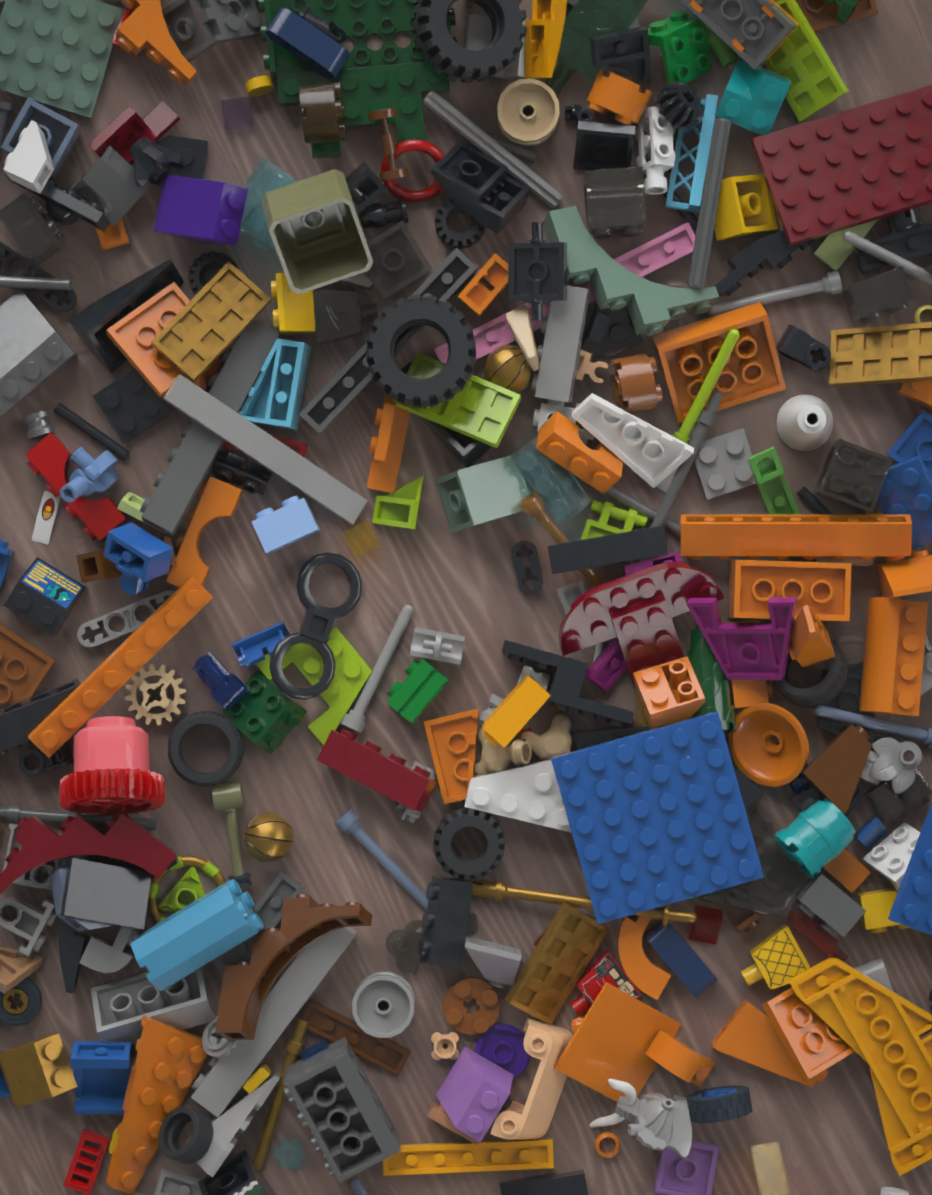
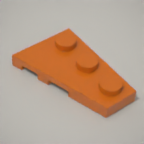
(454, 752)

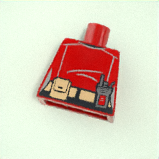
(592, 981)

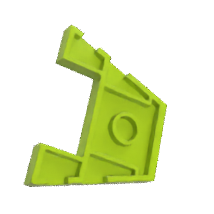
(349, 678)

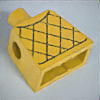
(776, 959)

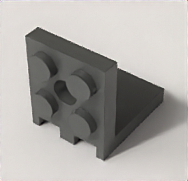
(210, 24)

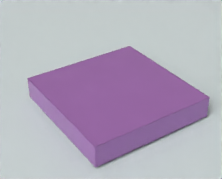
(687, 1175)

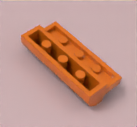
(893, 656)

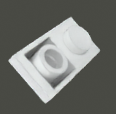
(30, 161)

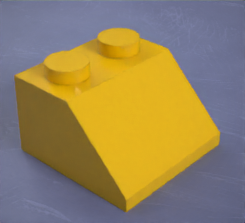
(744, 208)

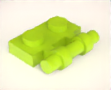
(597, 529)

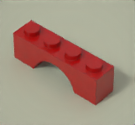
(52, 460)

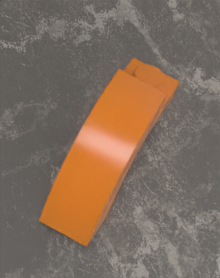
(640, 970)

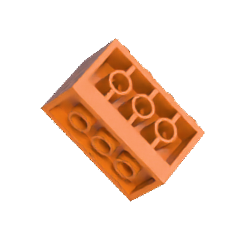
(816, 584)

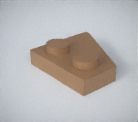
(15, 968)

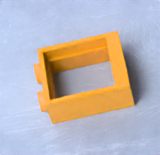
(514, 711)

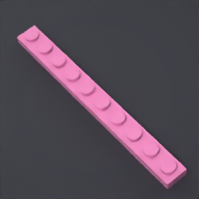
(639, 261)

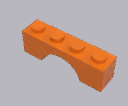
(216, 501)

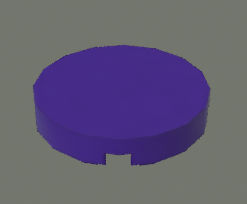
(508, 1048)

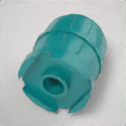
(816, 837)

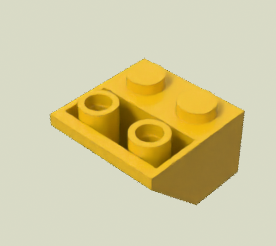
(294, 311)

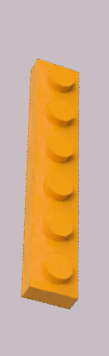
(469, 1157)

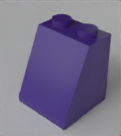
(201, 210)

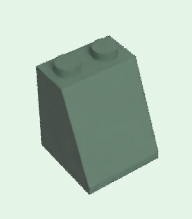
(482, 493)

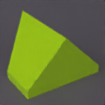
(401, 507)

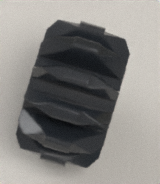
(680, 105)

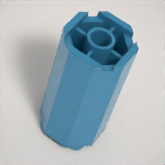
(196, 934)

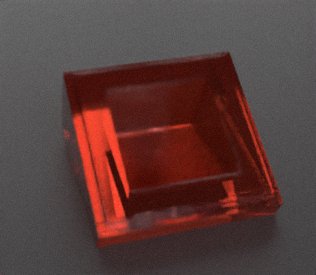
(707, 925)

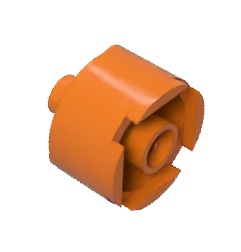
(618, 97)

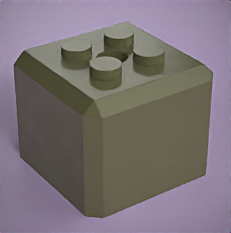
(321, 249)

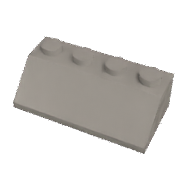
(123, 1003)

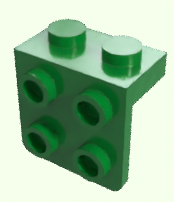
(682, 46)

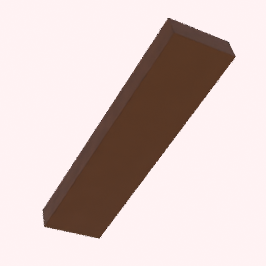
(334, 1026)

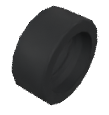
(171, 1130)

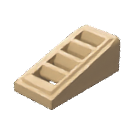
(522, 330)

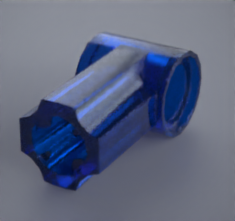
(224, 685)

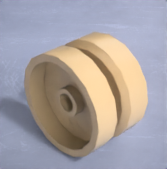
(538, 99)

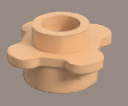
(451, 1051)

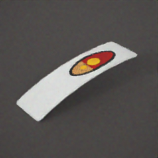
(45, 518)

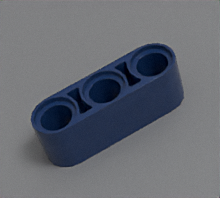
(307, 43)
(680, 958)

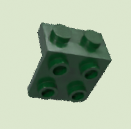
(265, 713)

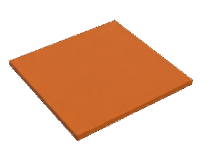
(614, 1042)

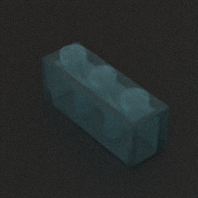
(553, 483)

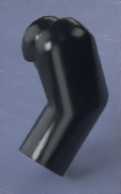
(577, 113)

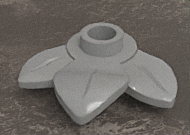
(891, 764)

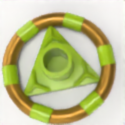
(186, 890)

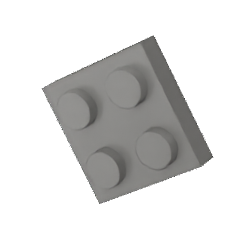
(724, 464)

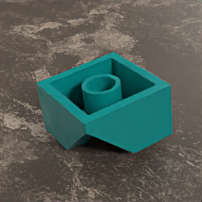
(753, 97)

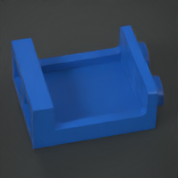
(101, 1076)

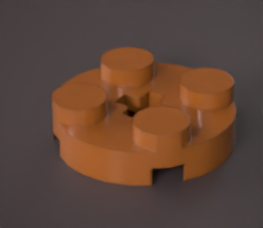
(485, 997)

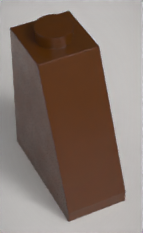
(839, 766)

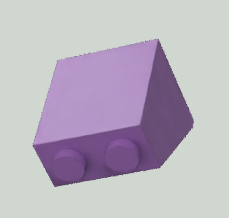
(474, 1093)

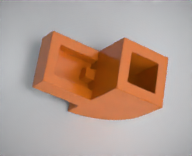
(680, 1058)

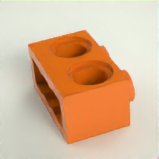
(485, 286)

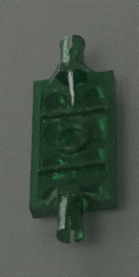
(587, 20)

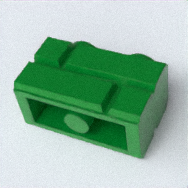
(417, 690)

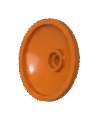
(760, 754)

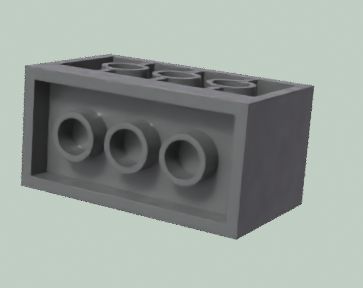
(341, 1110)

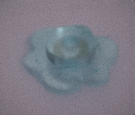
(293, 1146)

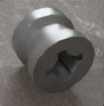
(38, 424)

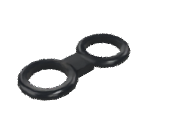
(315, 626)

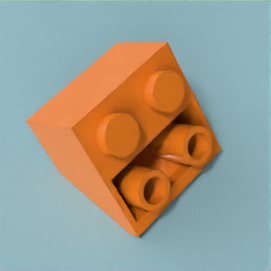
(668, 692)

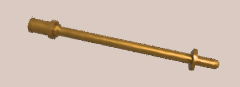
(500, 891)

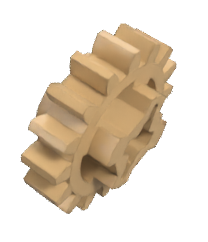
(145, 686)

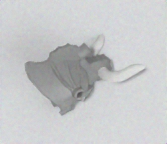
(657, 1119)

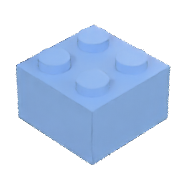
(285, 525)

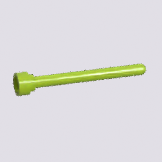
(707, 386)

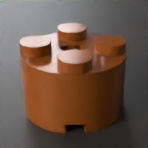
(635, 384)

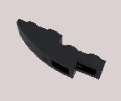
(772, 250)

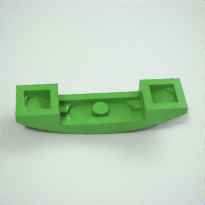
(772, 483)

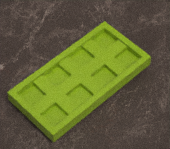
(806, 63)
(477, 411)

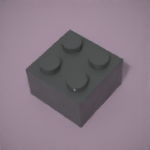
(830, 903)

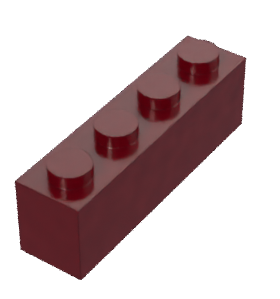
(377, 770)

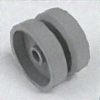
(391, 1019)

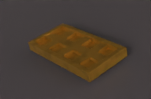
(210, 322)
(881, 355)
(557, 963)

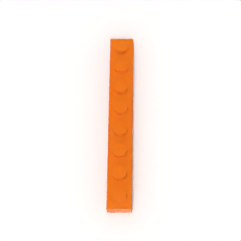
(120, 666)

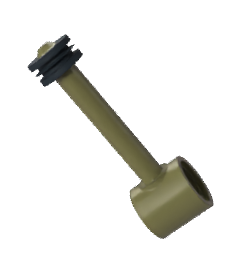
(229, 798)

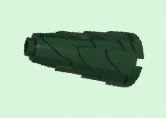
(711, 680)

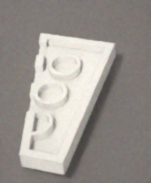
(637, 443)

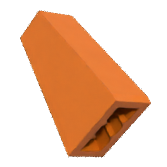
(754, 1040)

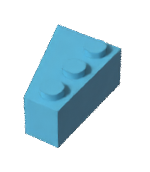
(280, 386)

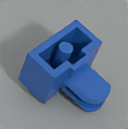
(137, 556)

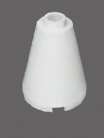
(793, 423)

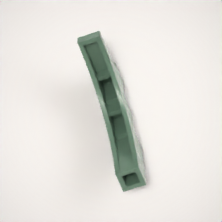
(614, 286)

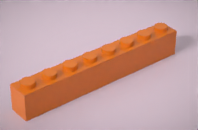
(796, 535)

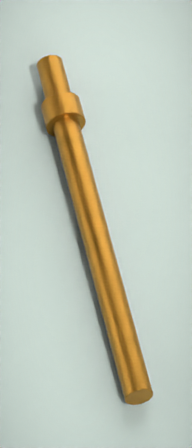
(293, 1048)

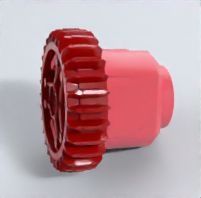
(111, 770)

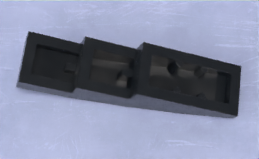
(608, 549)
(71, 951)

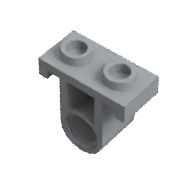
(29, 922)

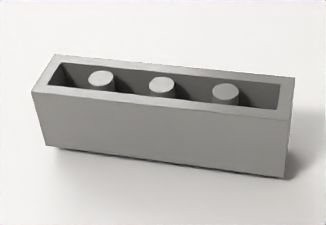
(561, 346)

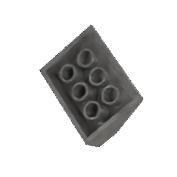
(28, 350)

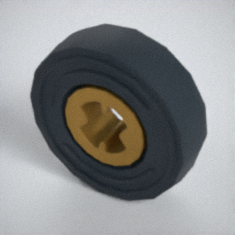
(23, 1014)

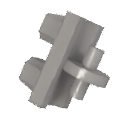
(437, 645)

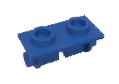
(252, 649)

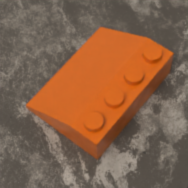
(690, 351)
(906, 575)

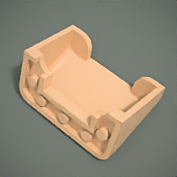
(534, 1118)

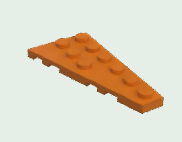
(156, 1086)

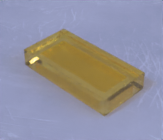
(769, 1169)

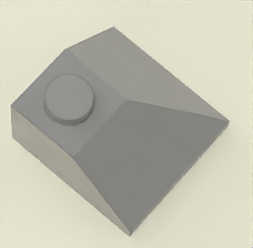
(494, 960)

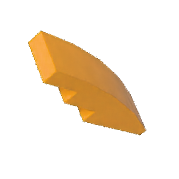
(544, 37)

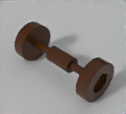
(388, 144)

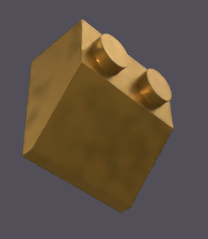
(37, 1070)

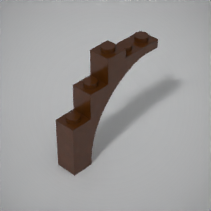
(248, 984)

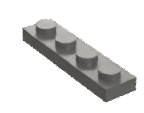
(270, 912)

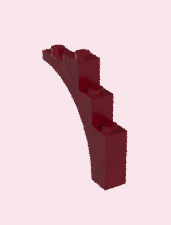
(123, 840)

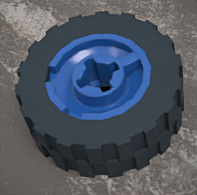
(719, 1104)

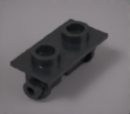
(228, 469)

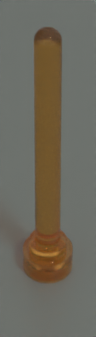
(533, 506)

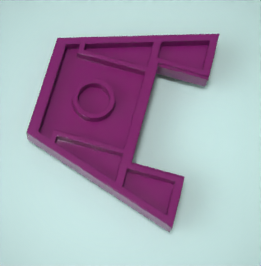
(748, 649)

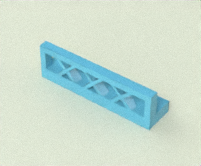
(700, 162)

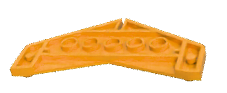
(886, 1035)

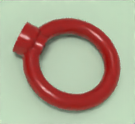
(410, 195)

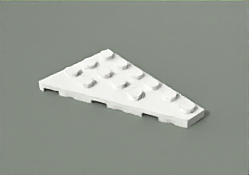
(521, 794)

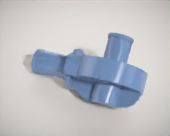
(94, 476)

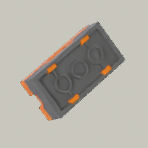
(747, 26)

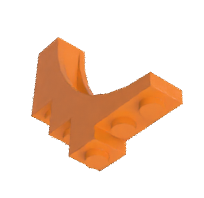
(149, 30)

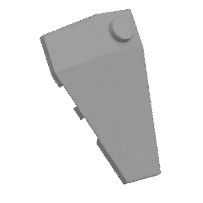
(233, 1123)

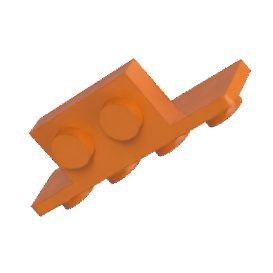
(387, 446)

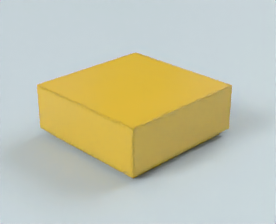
(257, 1078)

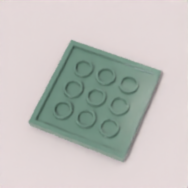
(56, 51)

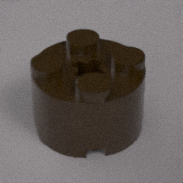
(322, 113)

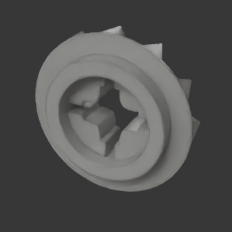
(213, 1045)

